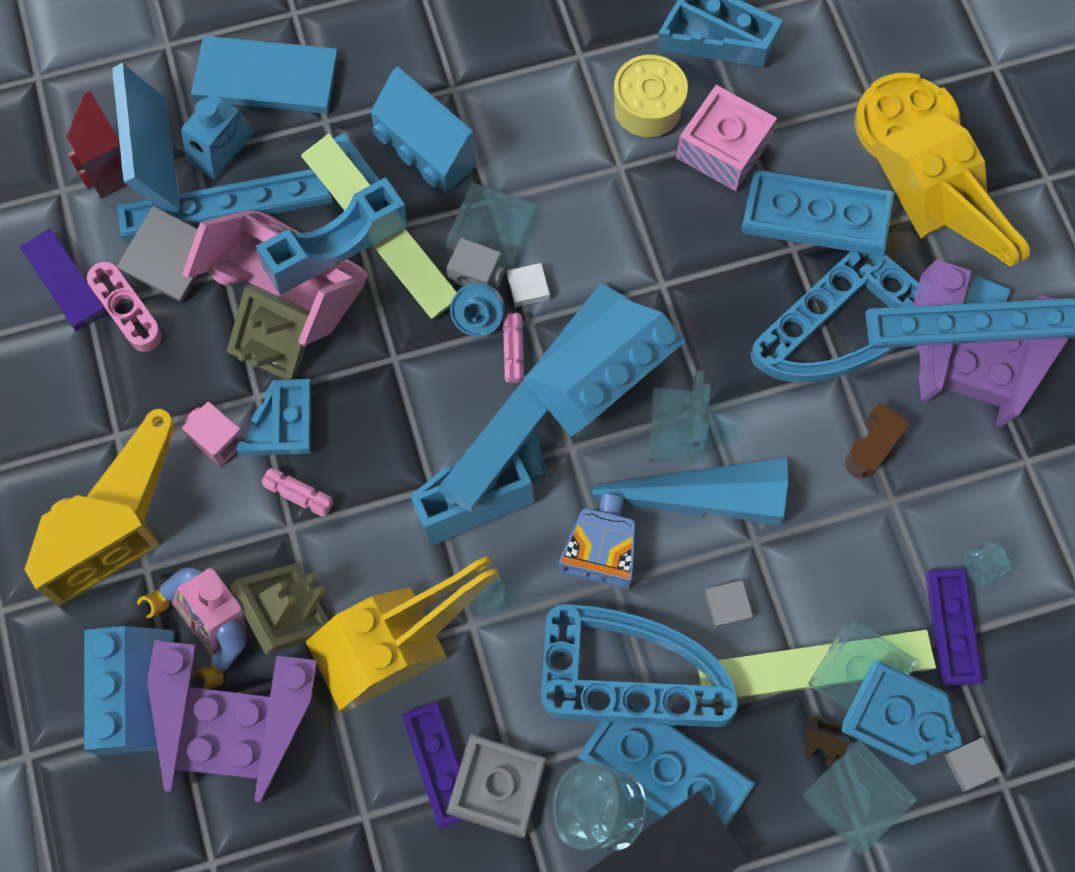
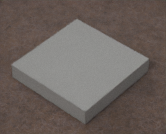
(160, 254)
(496, 786)

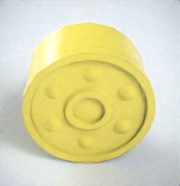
(649, 95)

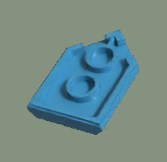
(901, 715)

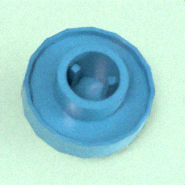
(477, 309)

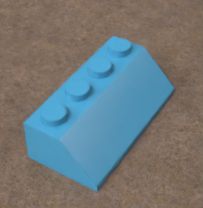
(602, 363)

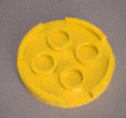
(897, 103)

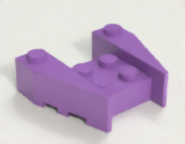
(988, 371)
(223, 729)

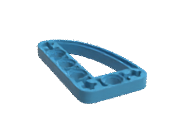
(870, 276)
(619, 692)

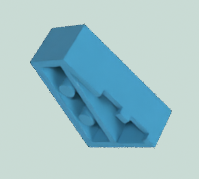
(720, 31)
(445, 519)

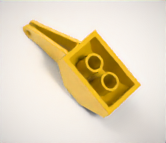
(945, 185)
(107, 530)
(390, 636)

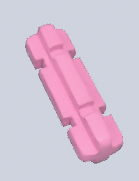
(513, 348)
(297, 492)

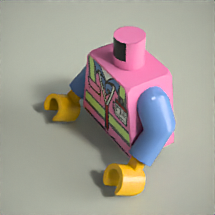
(209, 613)

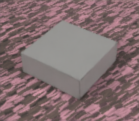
(728, 604)
(972, 764)

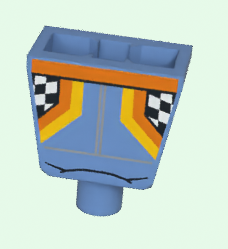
(601, 545)

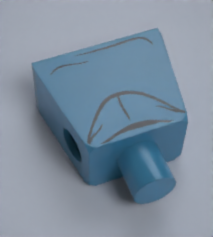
(214, 135)

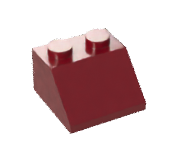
(95, 148)

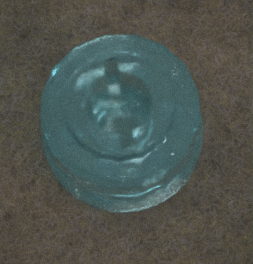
(598, 807)

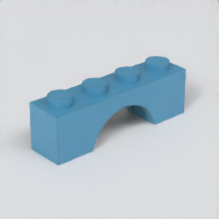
(368, 219)

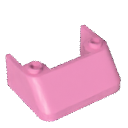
(230, 254)

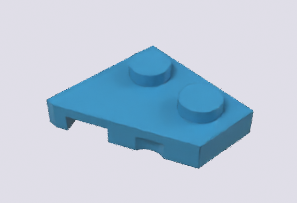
(282, 421)

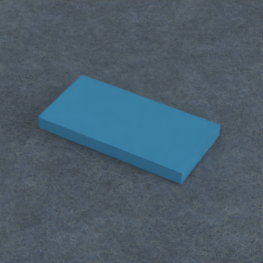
(266, 74)
(145, 140)
(818, 212)
(667, 765)

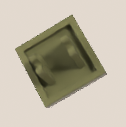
(268, 332)
(281, 606)

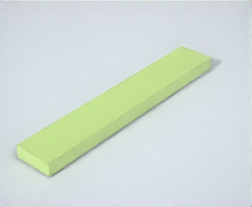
(399, 249)
(794, 668)

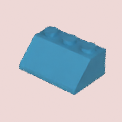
(423, 131)
(117, 691)

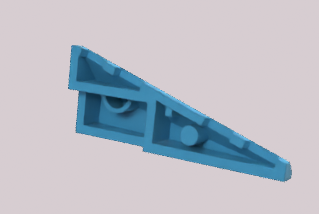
(735, 491)

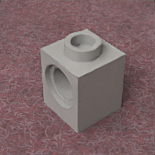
(474, 264)

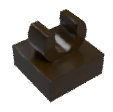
(825, 736)

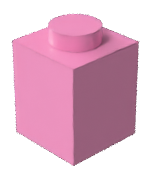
(213, 433)

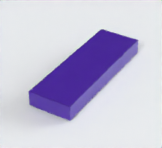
(62, 279)
(953, 628)
(434, 757)

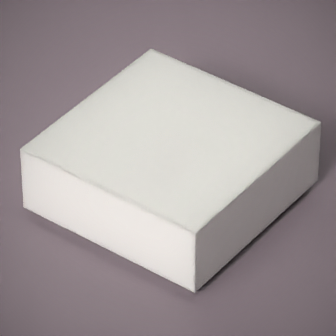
(528, 285)

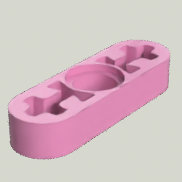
(122, 292)

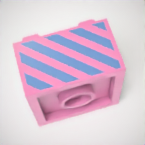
(725, 137)

